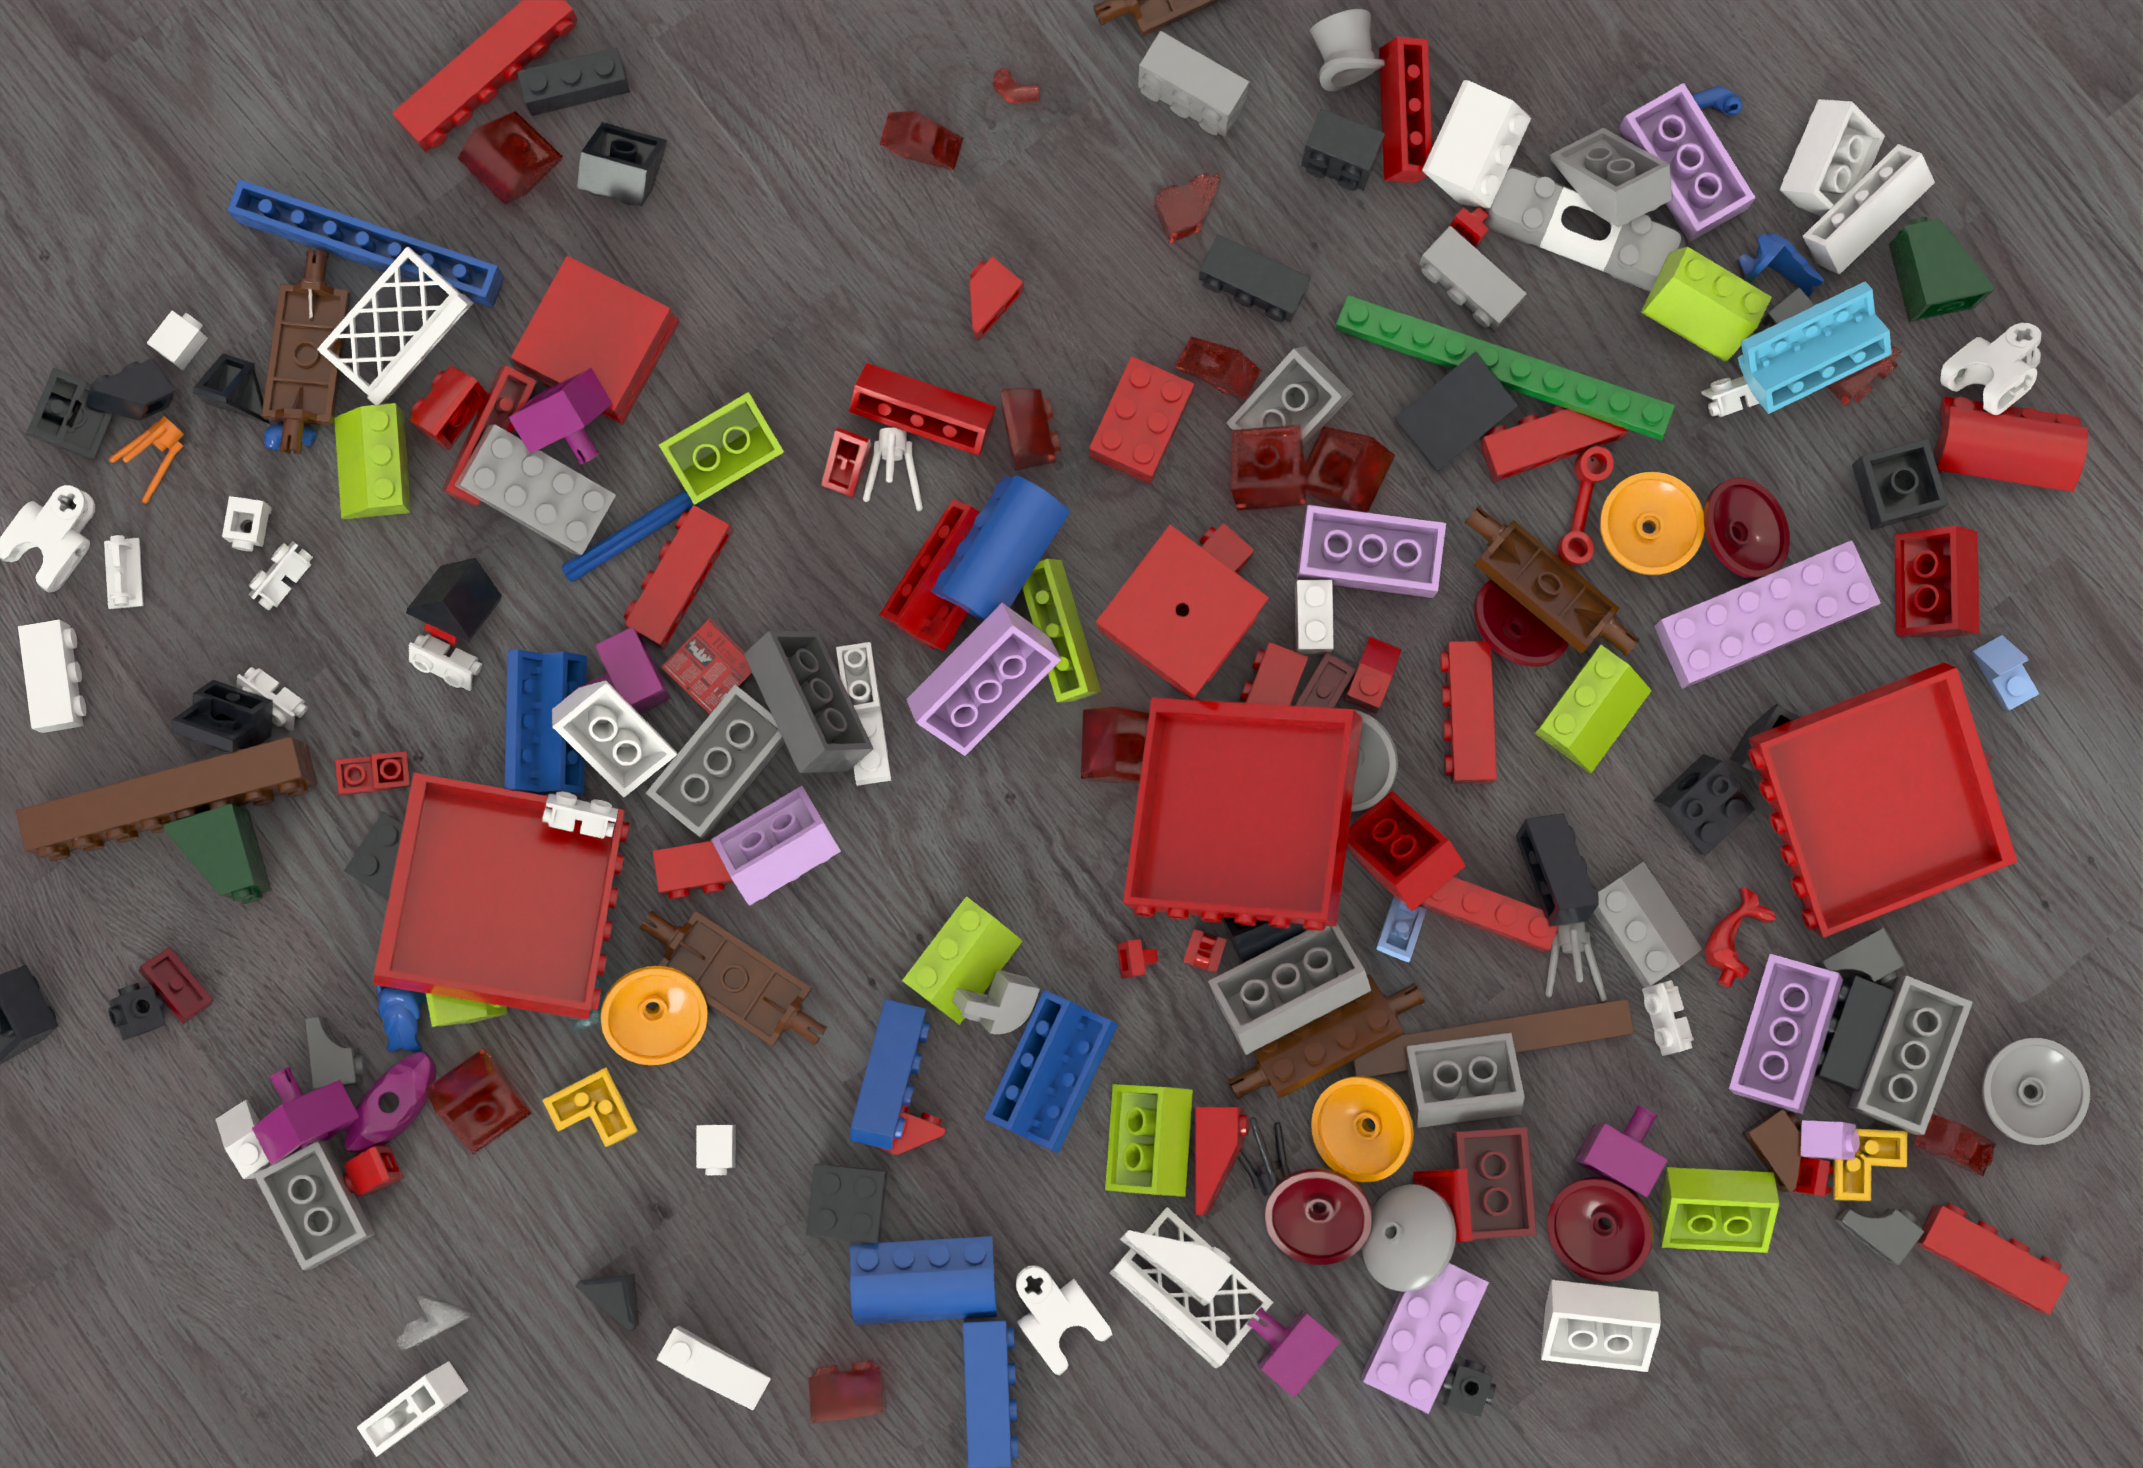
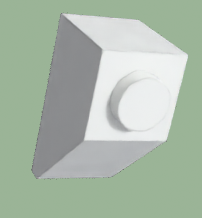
(240, 1141)

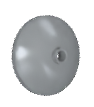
(1375, 764)
(2058, 1086)
(1422, 1238)

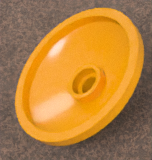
(1665, 505)
(656, 1033)
(1347, 1140)

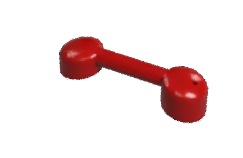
(1576, 546)

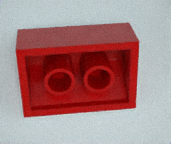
(1937, 582)

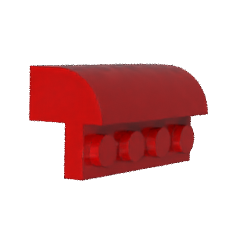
(2011, 446)
(912, 603)

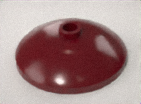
(1746, 528)
(1514, 629)
(1315, 1232)
(1590, 1245)

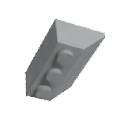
(1645, 925)
(1464, 1080)

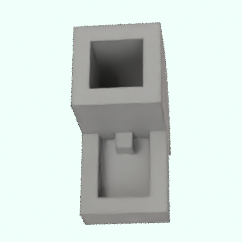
(1004, 1007)

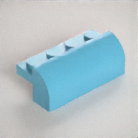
(1814, 348)

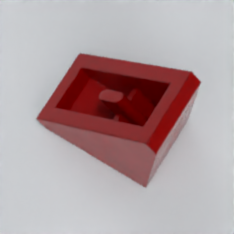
(846, 462)

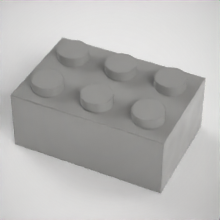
(1192, 84)
(314, 1205)

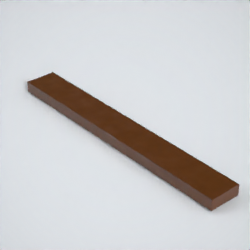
(1527, 1031)

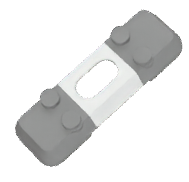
(1531, 213)

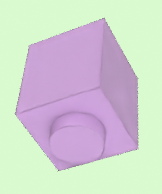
(1829, 1140)

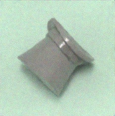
(1346, 49)

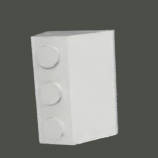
(1476, 145)
(1831, 156)
(611, 736)
(1600, 1325)

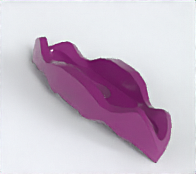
(408, 1081)

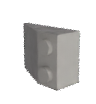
(1614, 176)
(1294, 394)

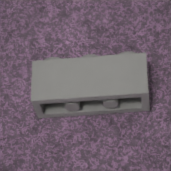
(1471, 279)

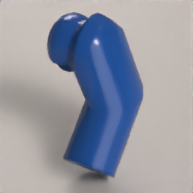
(1720, 99)
(274, 434)

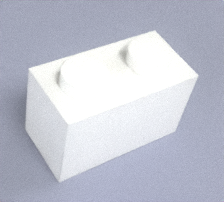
(1314, 617)

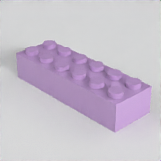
(1767, 614)

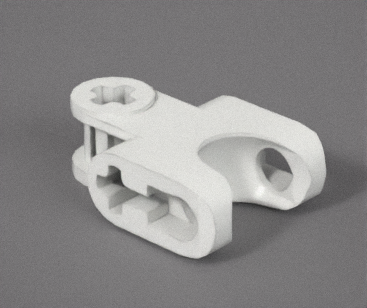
(2001, 366)
(54, 531)
(1055, 1311)

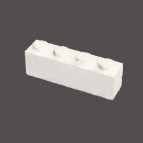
(1868, 209)

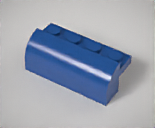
(1001, 547)
(535, 753)
(1051, 1071)
(922, 1280)

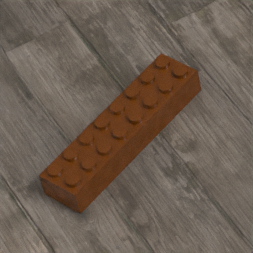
(165, 797)

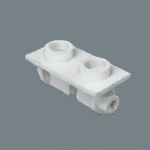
(1726, 396)
(123, 572)
(270, 584)
(429, 655)
(285, 704)
(568, 809)
(1670, 1033)

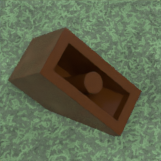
(1778, 1146)

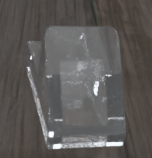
(440, 1317)

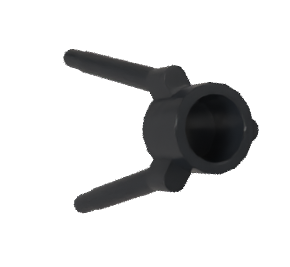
(1270, 1172)

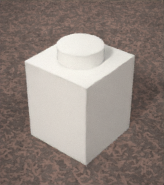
(178, 339)
(716, 1148)

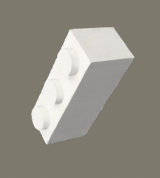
(51, 676)

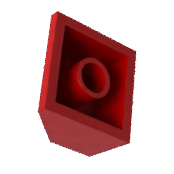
(448, 406)

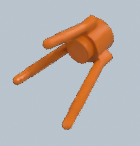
(162, 435)

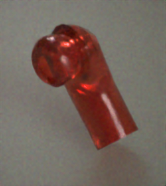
(1011, 90)

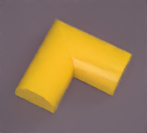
(596, 1098)
(1876, 1148)

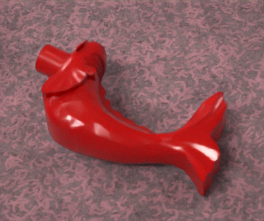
(1720, 946)

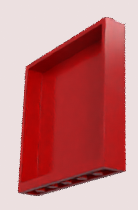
(1882, 800)
(1243, 812)
(498, 901)

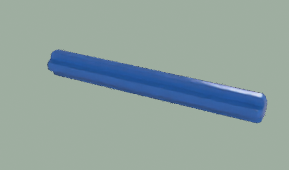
(628, 535)

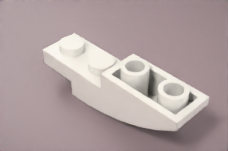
(860, 682)

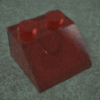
(509, 156)
(1028, 427)
(1268, 467)
(1346, 469)
(1113, 744)
(477, 1101)
(846, 1392)

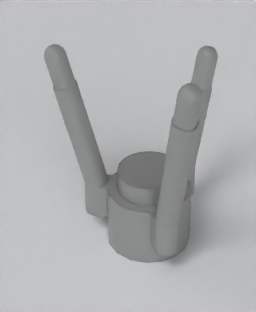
(1574, 940)

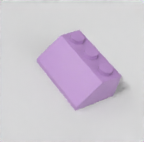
(775, 845)

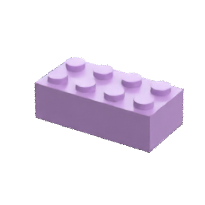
(1703, 176)
(1371, 551)
(983, 679)
(1786, 1033)
(1424, 1337)

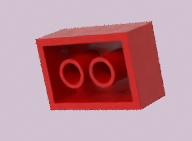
(1141, 420)
(1403, 851)

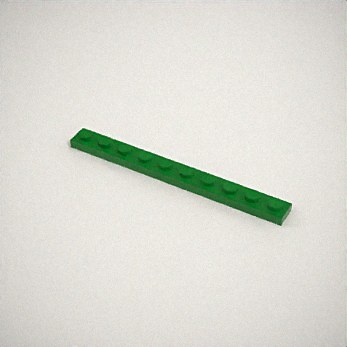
(1512, 368)

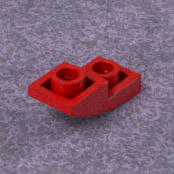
(372, 773)

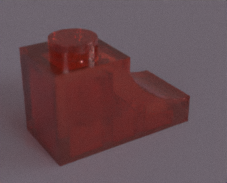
(1219, 366)

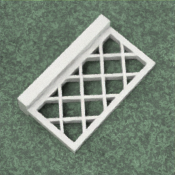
(417, 347)
(1178, 1316)

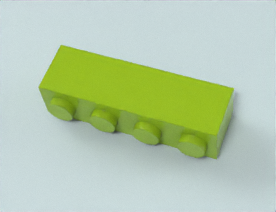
(1056, 615)

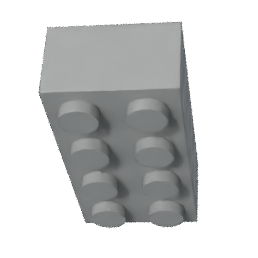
(535, 490)
(718, 763)
(1289, 986)
(1911, 1056)

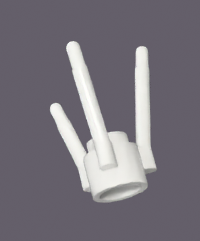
(893, 446)

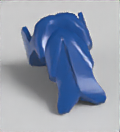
(1780, 256)
(400, 1015)

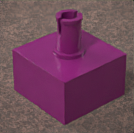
(563, 414)
(631, 671)
(302, 1117)
(1622, 1154)
(1294, 1350)

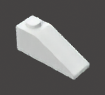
(1187, 1264)
(713, 1368)
(412, 1408)

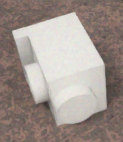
(238, 514)

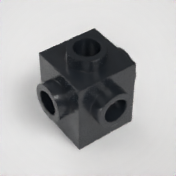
(136, 1011)
(1473, 1400)

